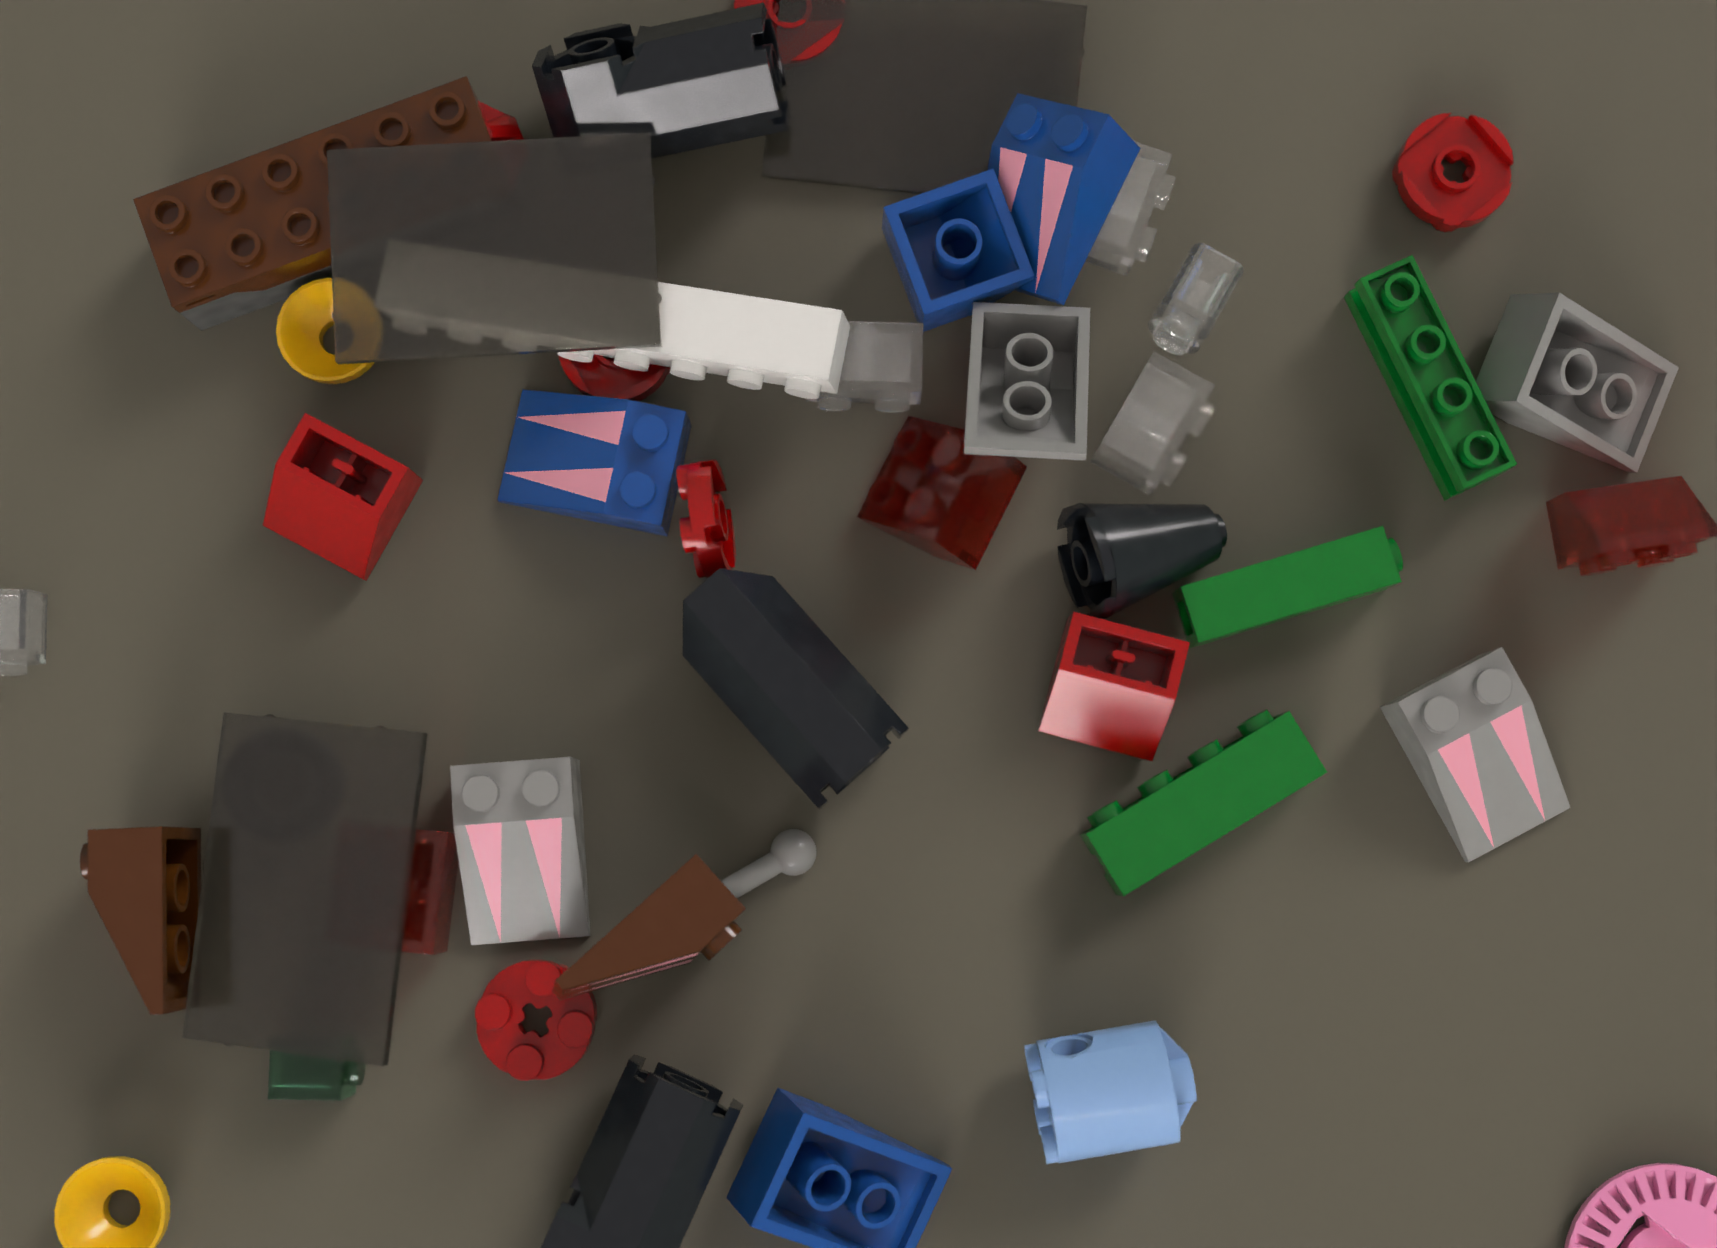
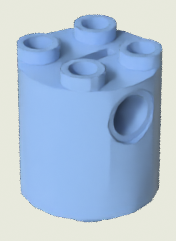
(1109, 1091)

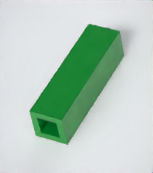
(1288, 586)

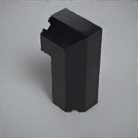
(678, 80)
(786, 681)
(646, 1162)

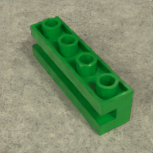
(1429, 378)
(1202, 802)

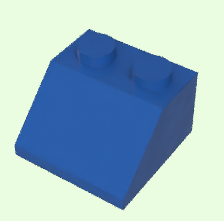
(956, 248)

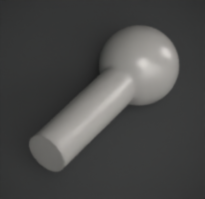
(790, 853)

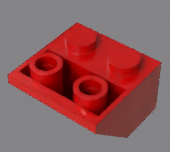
(338, 496)
(1113, 686)

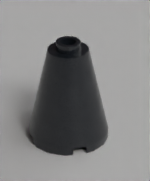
(1134, 550)

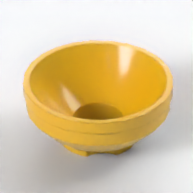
(301, 332)
(83, 1208)

